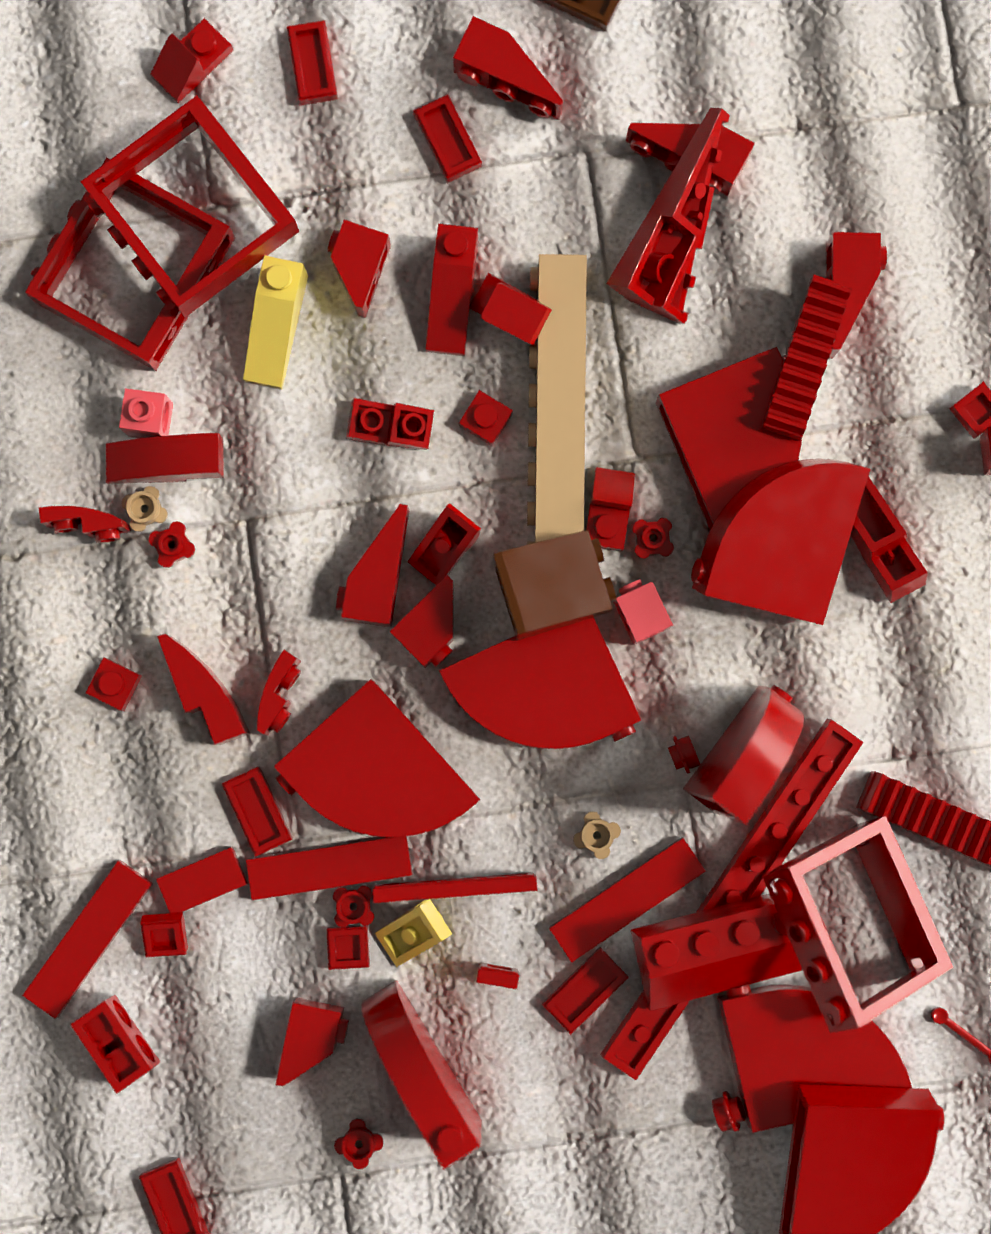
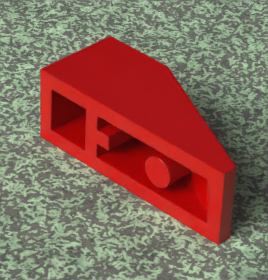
(856, 262)
(451, 289)
(375, 579)

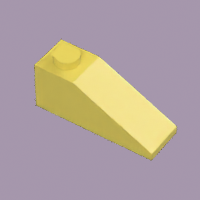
(274, 321)

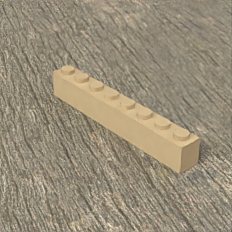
(558, 398)

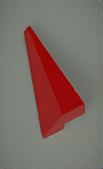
(662, 252)

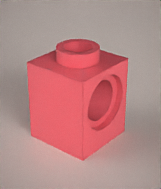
(145, 414)
(642, 611)

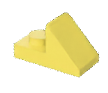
(413, 932)

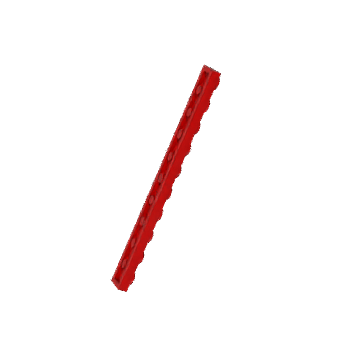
(742, 879)

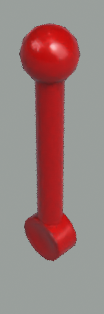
(941, 1016)

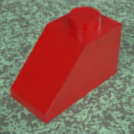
(359, 261)
(429, 626)
(310, 1037)

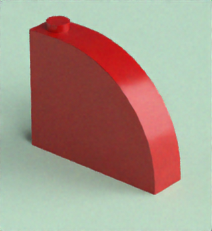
(719, 430)
(783, 539)
(546, 689)
(748, 755)
(374, 771)
(783, 1041)
(422, 1075)
(857, 1157)

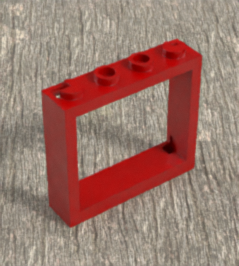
(147, 149)
(67, 244)
(902, 907)

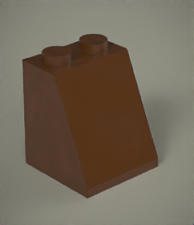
(553, 583)

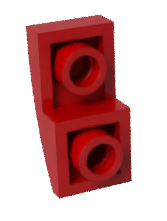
(390, 424)
(94, 523)
(273, 707)

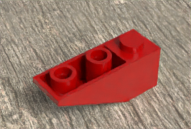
(498, 62)
(670, 141)

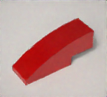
(165, 459)
(885, 546)
(203, 691)

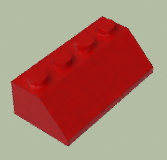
(712, 951)

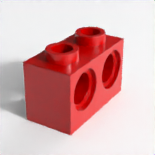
(115, 1043)

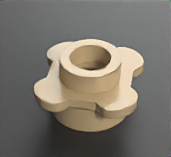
(134, 503)
(599, 846)

